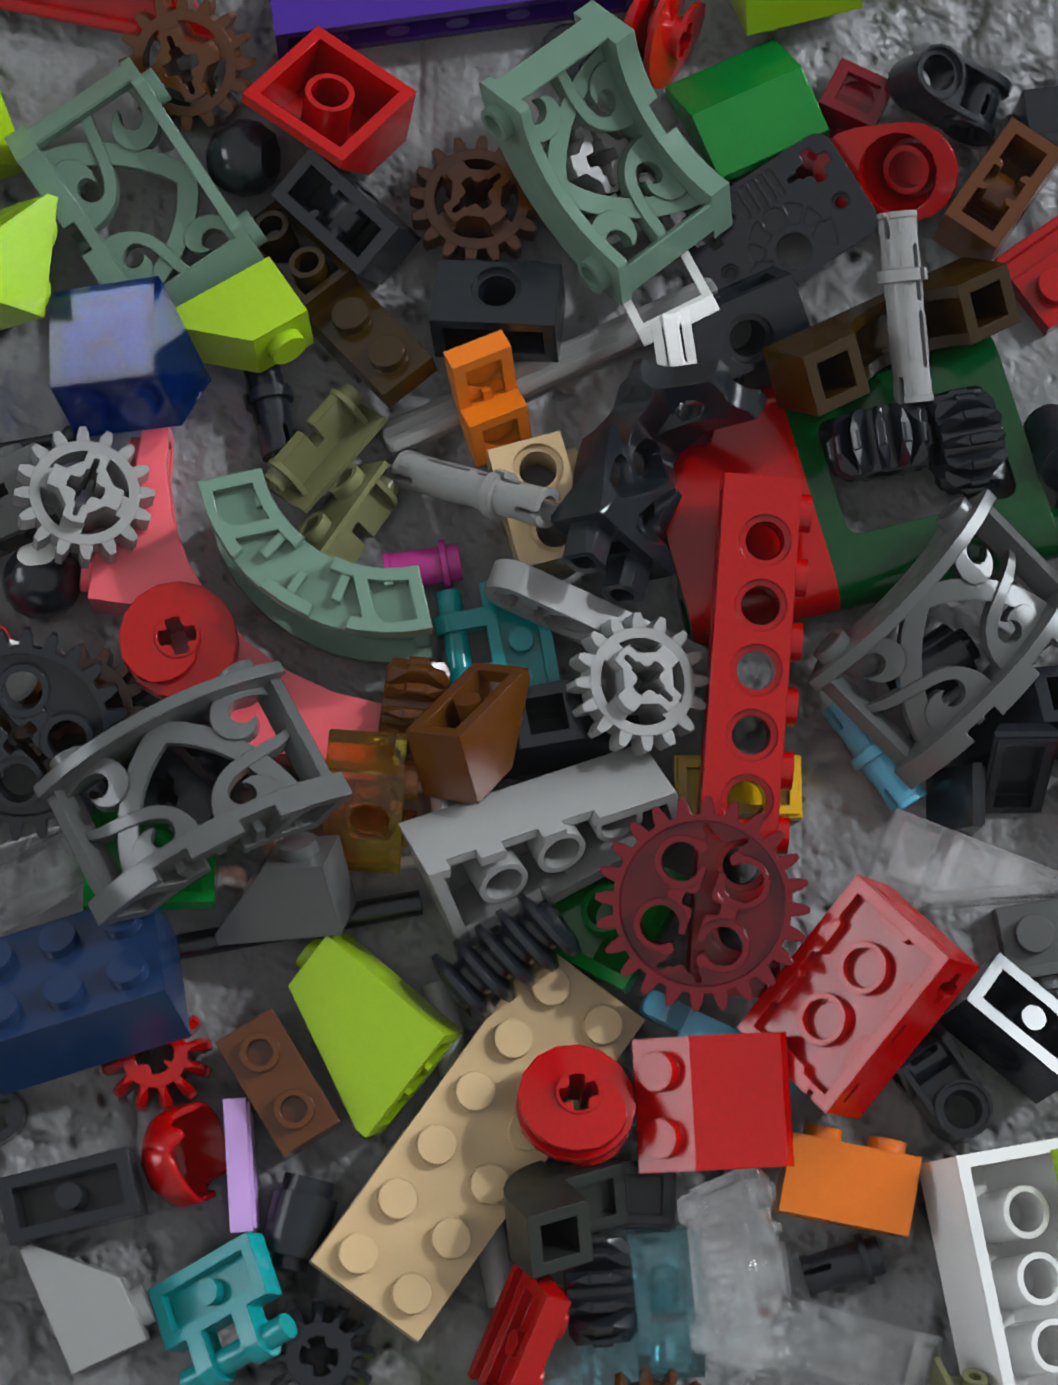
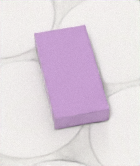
(241, 1165)

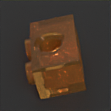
(380, 782)

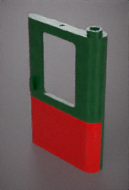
(843, 565)

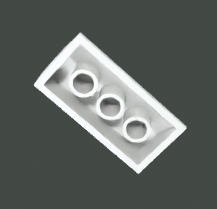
(999, 1258)

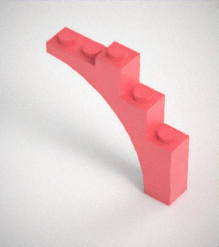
(162, 560)

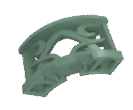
(67, 169)
(680, 175)
(317, 599)

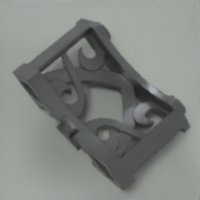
(939, 729)
(156, 873)

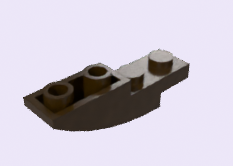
(342, 311)

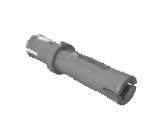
(906, 316)
(491, 493)

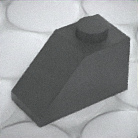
(293, 894)

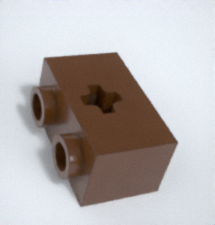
(998, 193)
(278, 1083)

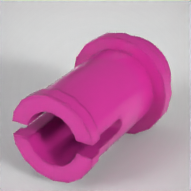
(435, 564)

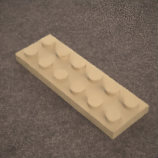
(444, 1178)

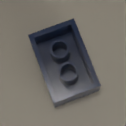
(87, 995)

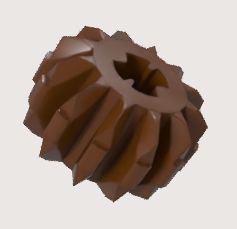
(409, 690)

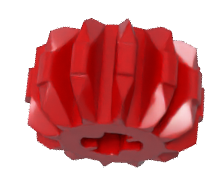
(167, 1080)

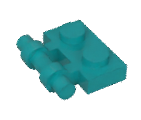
(510, 637)
(212, 1295)

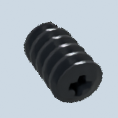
(507, 955)

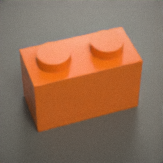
(849, 1183)

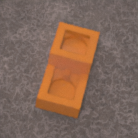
(487, 395)

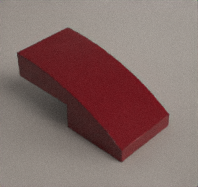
(850, 100)

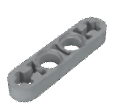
(562, 605)

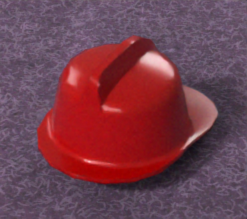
(897, 166)

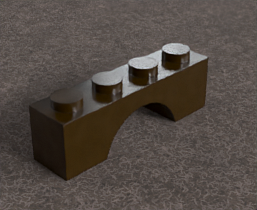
(838, 356)

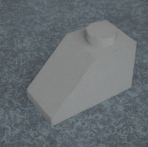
(88, 1307)

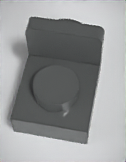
(1030, 939)

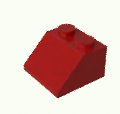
(335, 102)
(712, 1102)

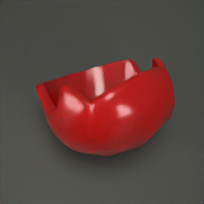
(184, 1153)

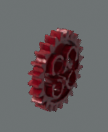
(759, 922)

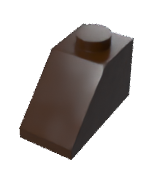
(470, 733)

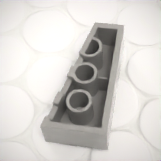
(534, 836)

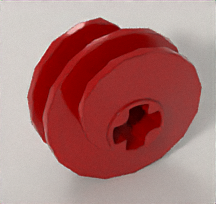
(665, 36)
(172, 609)
(568, 1134)

